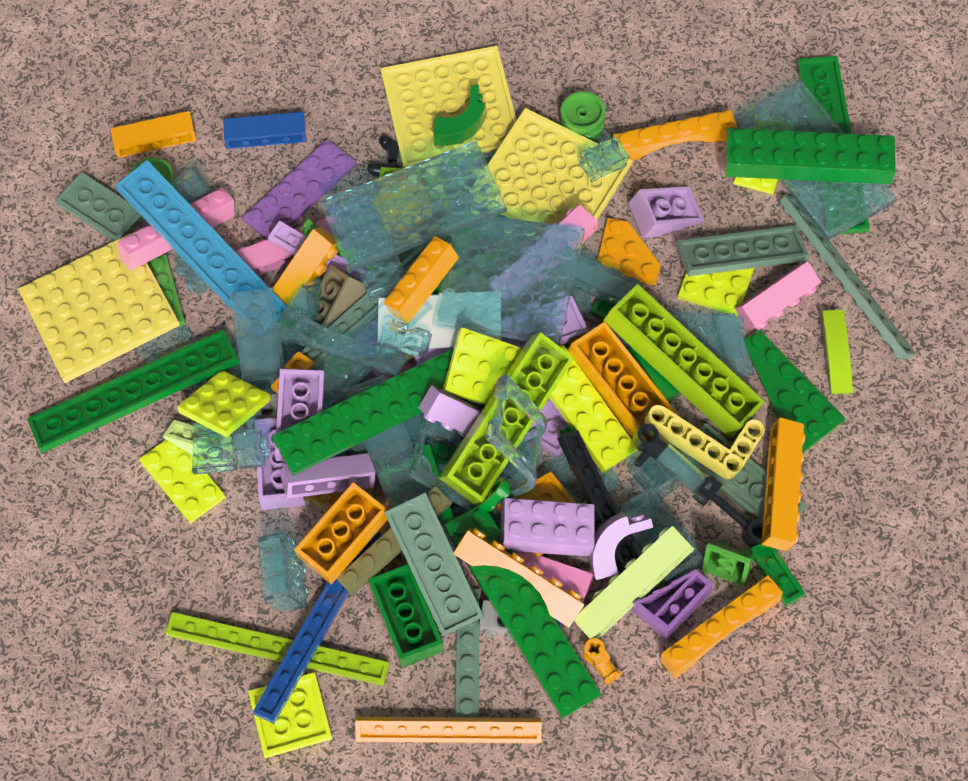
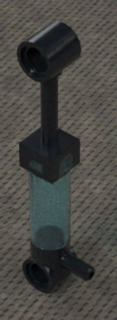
(702, 486)

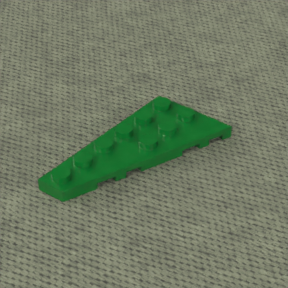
(791, 392)

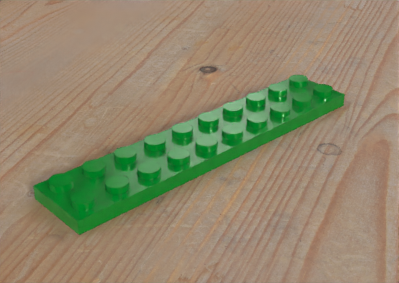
(824, 81)
(132, 391)
(360, 416)
(529, 624)

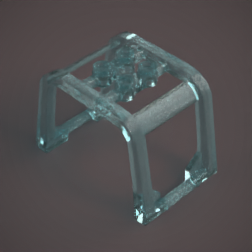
(522, 472)

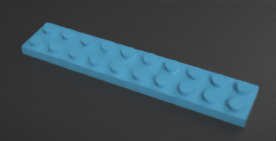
(190, 234)

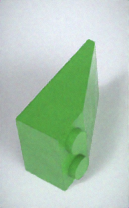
(727, 562)

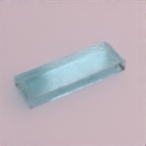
(733, 345)

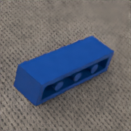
(264, 130)

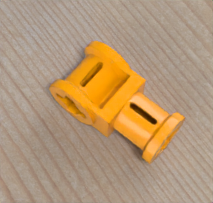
(601, 660)

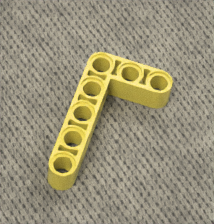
(706, 443)

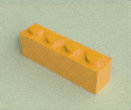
(153, 134)
(306, 264)
(421, 280)

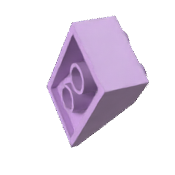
(664, 210)

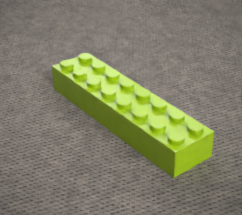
(683, 361)
(476, 460)

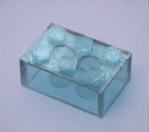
(282, 572)

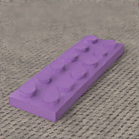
(300, 189)

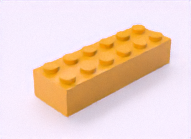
(618, 378)

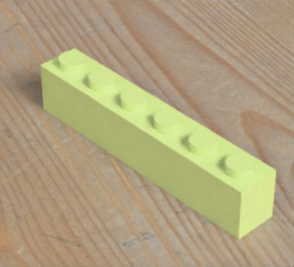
(634, 583)

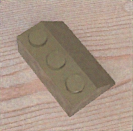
(338, 295)

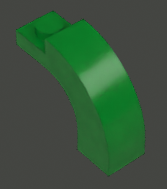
(464, 126)

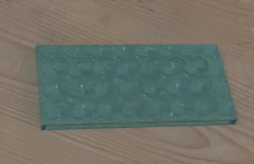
(829, 205)
(413, 206)

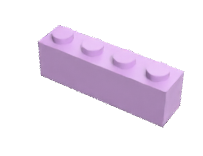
(449, 410)
(330, 476)

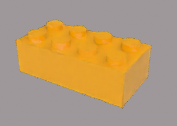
(342, 533)

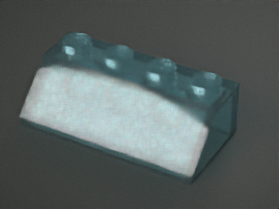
(650, 504)

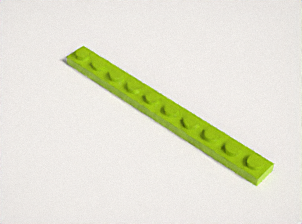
(275, 648)

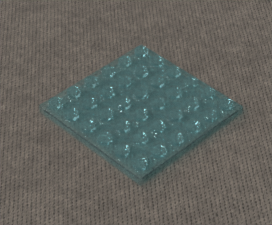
(510, 279)

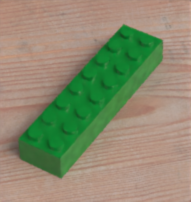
(810, 156)

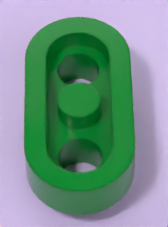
(499, 491)

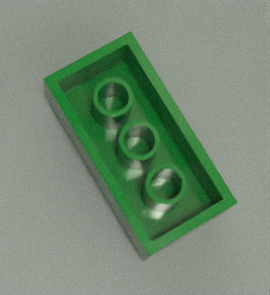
(406, 616)

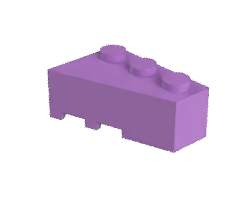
(672, 605)

